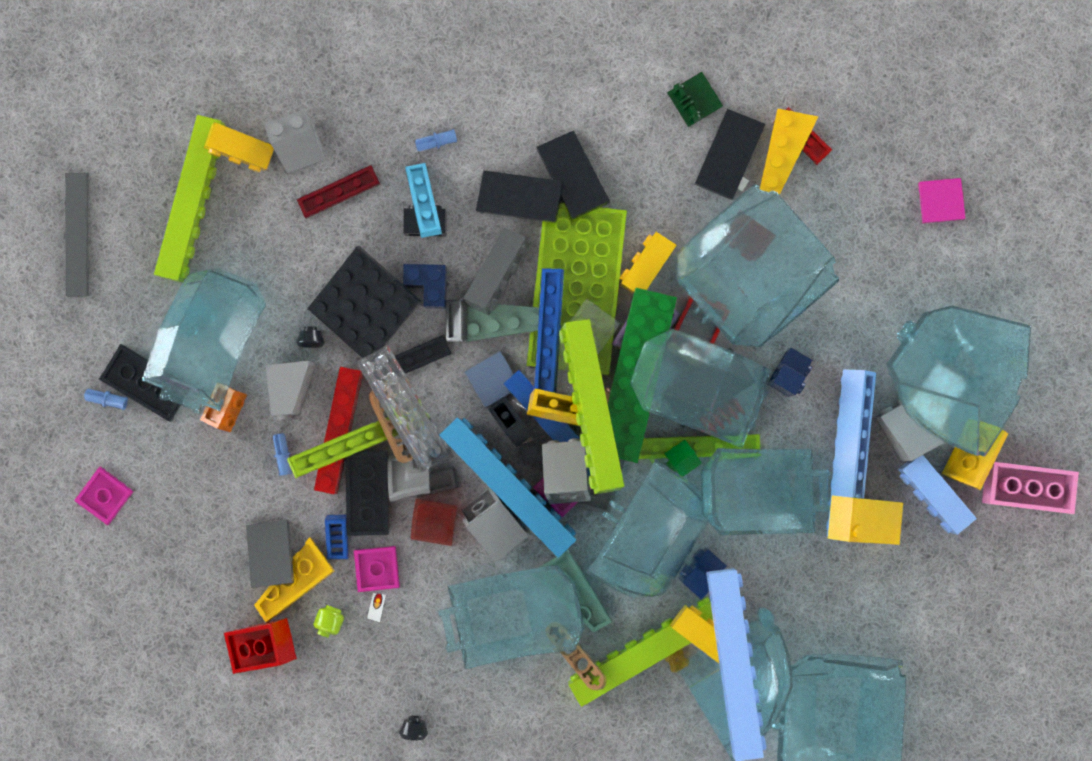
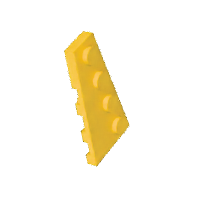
(786, 143)
(309, 570)

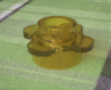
(676, 666)

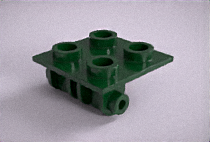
(694, 99)

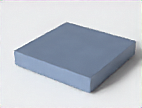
(489, 378)

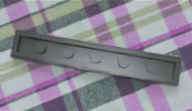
(76, 234)

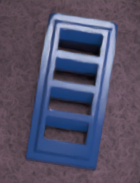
(336, 519)

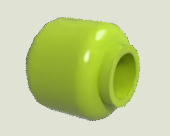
(328, 621)

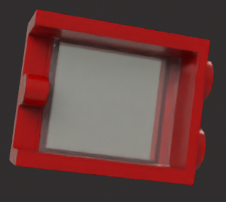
(692, 325)

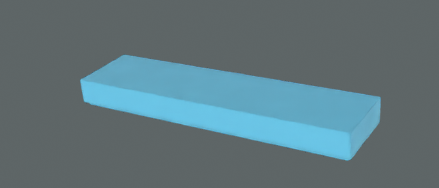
(423, 200)

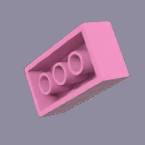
(1031, 488)

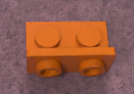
(227, 416)

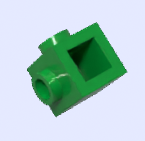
(682, 458)

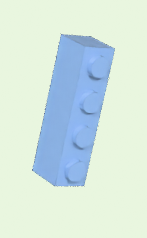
(937, 494)

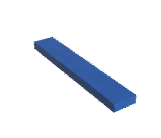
(548, 329)
(521, 389)

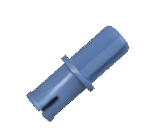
(436, 140)
(106, 399)
(282, 454)

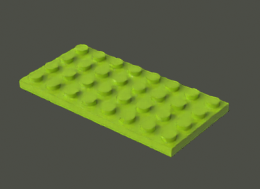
(591, 259)

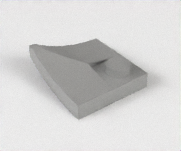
(406, 479)

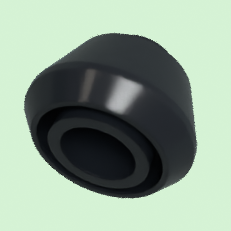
(310, 338)
(413, 729)

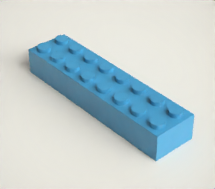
(508, 486)

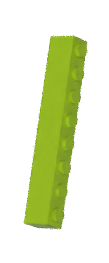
(188, 205)
(591, 406)
(635, 657)

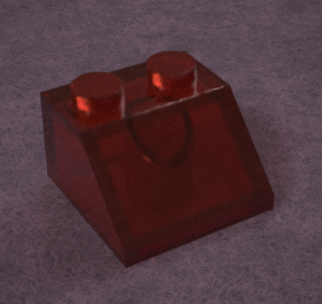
(434, 521)

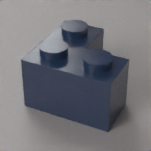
(432, 279)
(791, 373)
(695, 575)

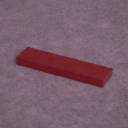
(338, 191)

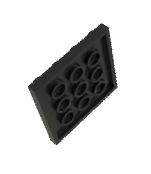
(364, 303)

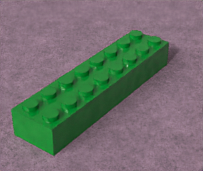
(647, 318)

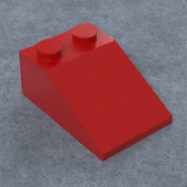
(260, 646)

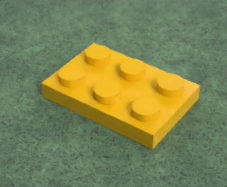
(971, 468)

